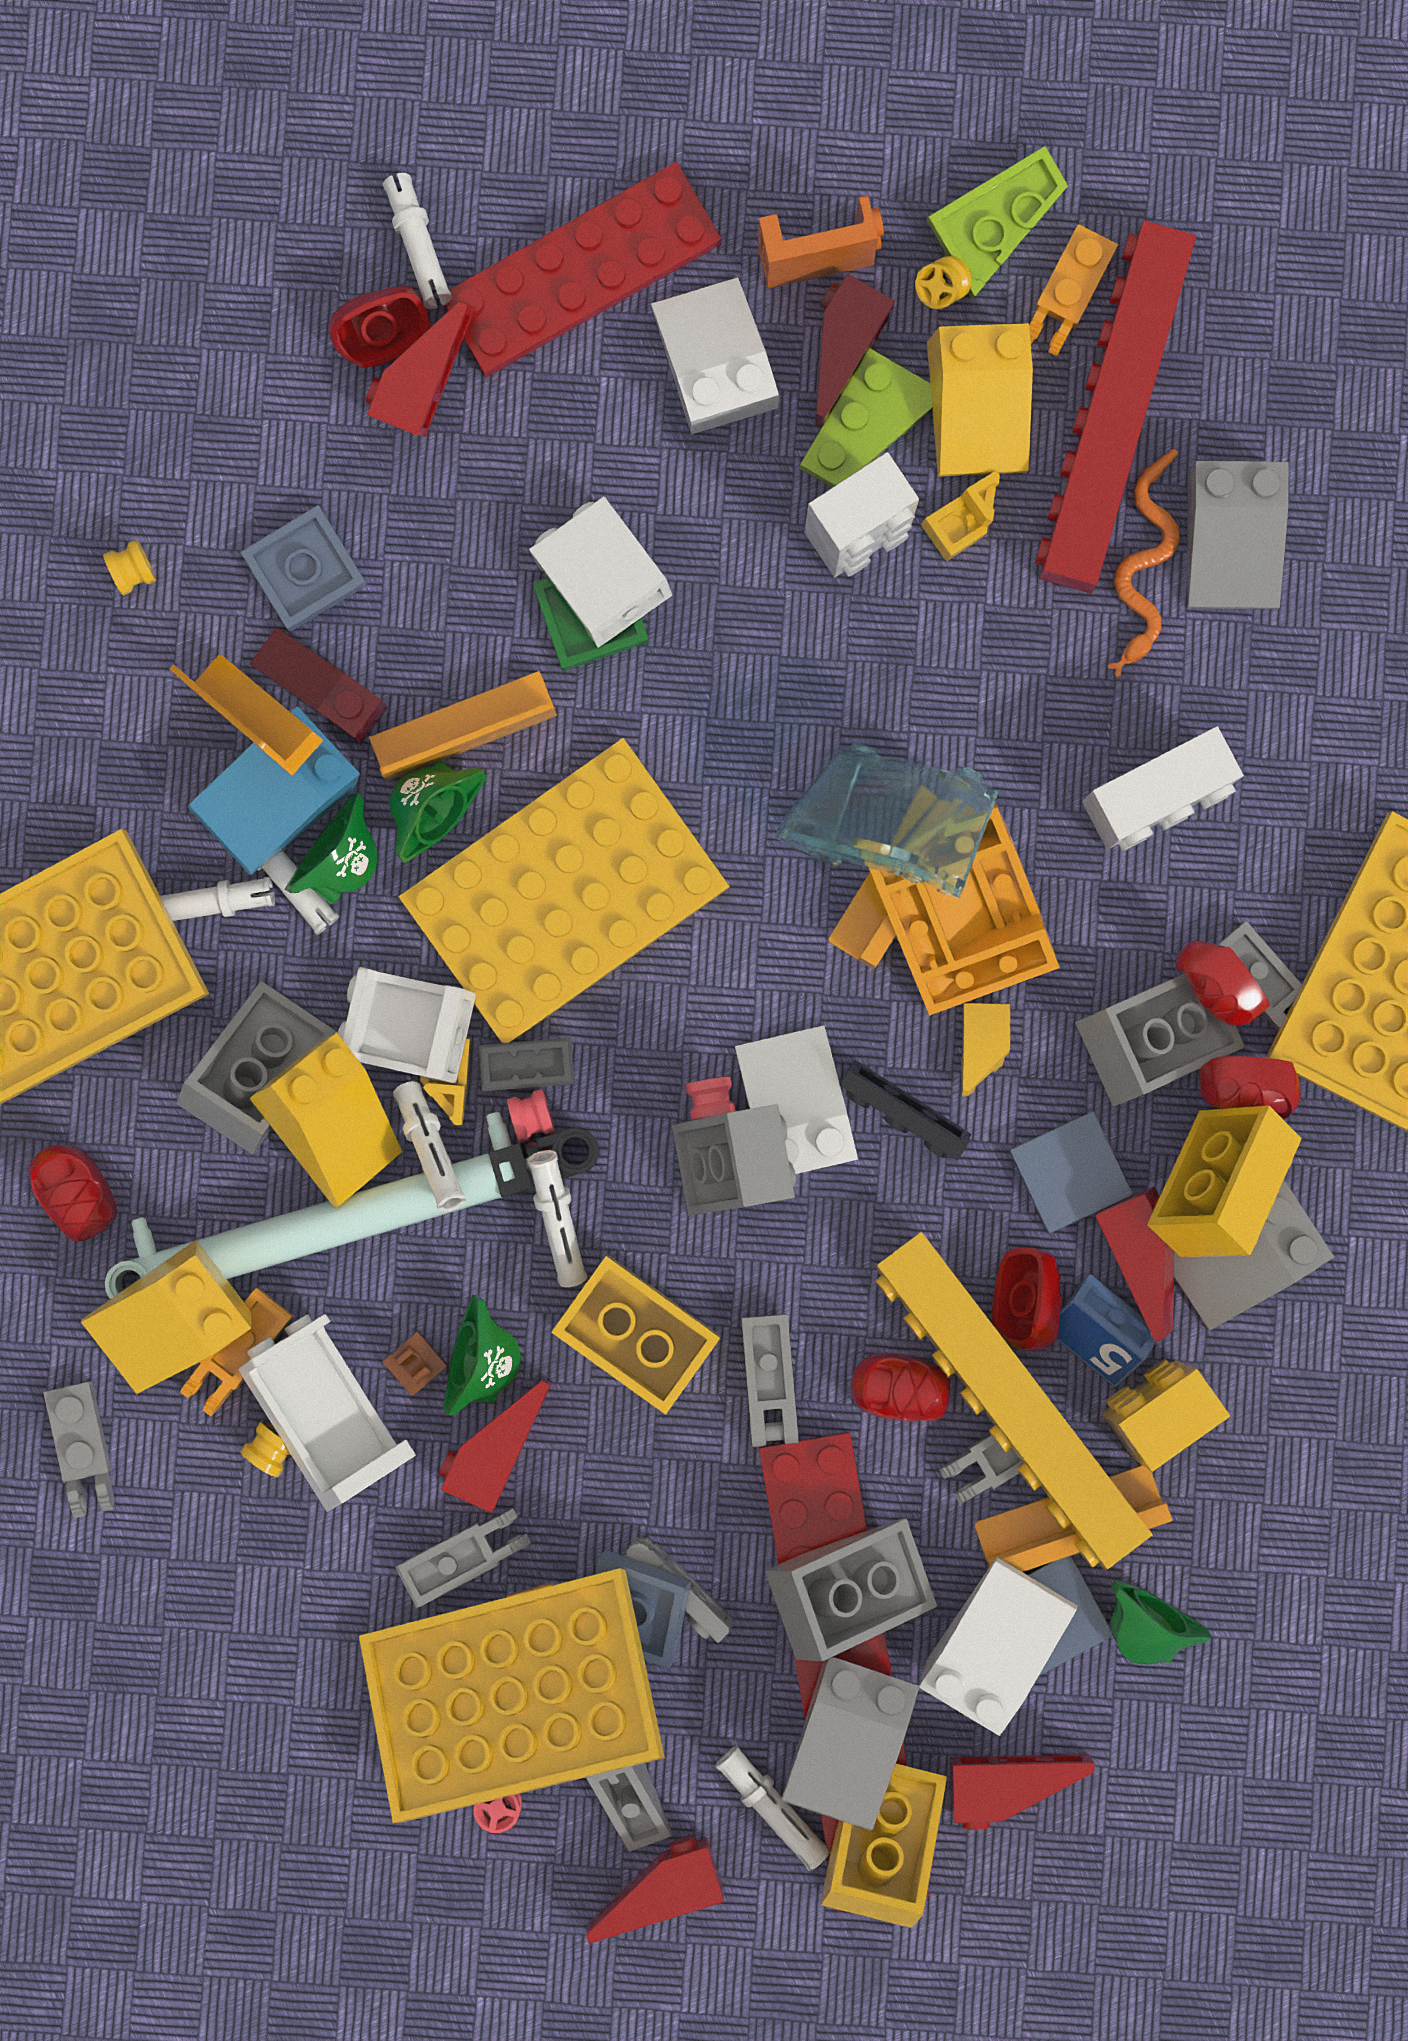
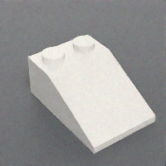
(716, 355)
(803, 1081)
(997, 1646)

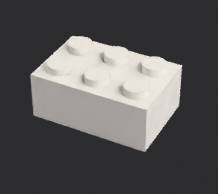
(861, 516)
(1163, 790)

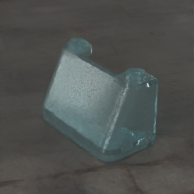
(892, 818)

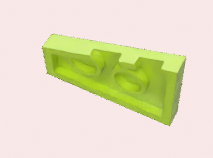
(998, 215)
(869, 417)

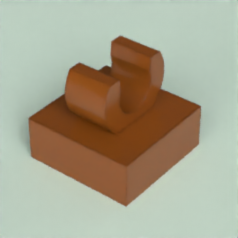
(415, 1363)

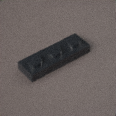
(905, 1111)

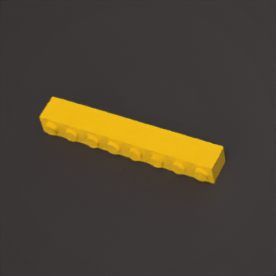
(1013, 1402)

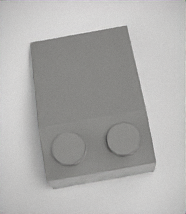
(1236, 534)
(1154, 1039)
(248, 1054)
(734, 1160)
(1284, 1254)
(850, 1590)
(850, 1742)

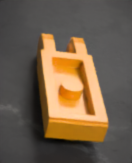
(1072, 284)
(267, 1321)

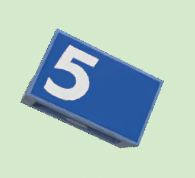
(1104, 1331)

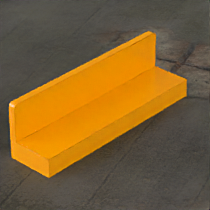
(254, 713)
(462, 726)
(865, 926)
(1032, 1537)

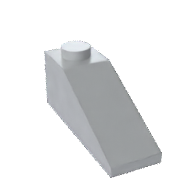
(632, 1805)

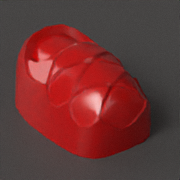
(378, 325)
(1221, 982)
(1250, 1083)
(72, 1191)
(1027, 1299)
(900, 1387)

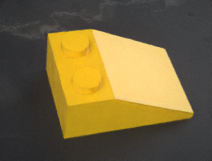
(981, 398)
(330, 1118)
(169, 1319)
(889, 1868)

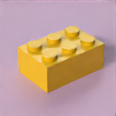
(1224, 1182)
(636, 1334)
(1164, 1413)

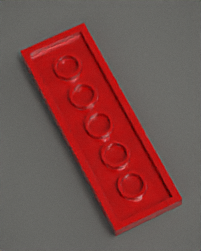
(584, 268)

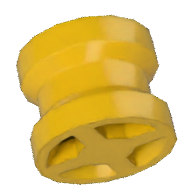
(933, 288)
(129, 567)
(266, 1450)

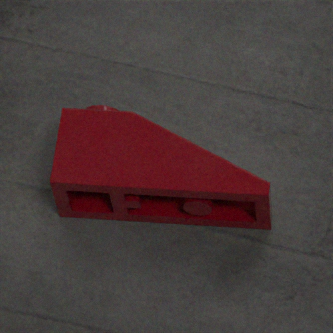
(850, 327)
(319, 685)

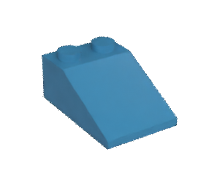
(262, 808)

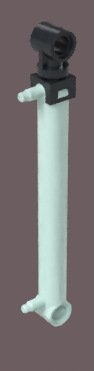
(365, 1212)

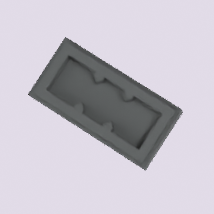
(526, 1064)

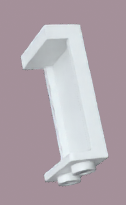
(321, 1412)

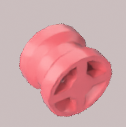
(710, 1097)
(530, 1115)
(496, 1816)

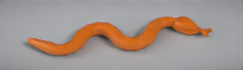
(1142, 643)

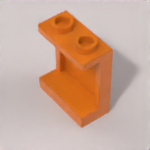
(821, 252)

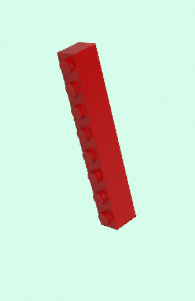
(1116, 407)

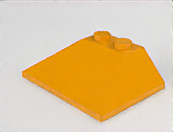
(975, 941)

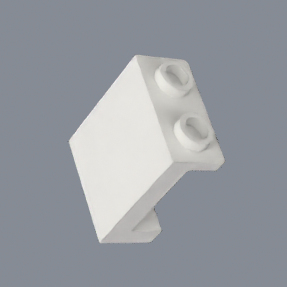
(601, 570)
(407, 1024)

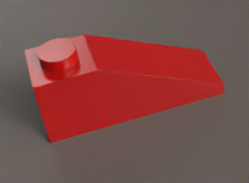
(416, 379)
(1142, 1258)
(488, 1457)
(1001, 1786)
(669, 1887)

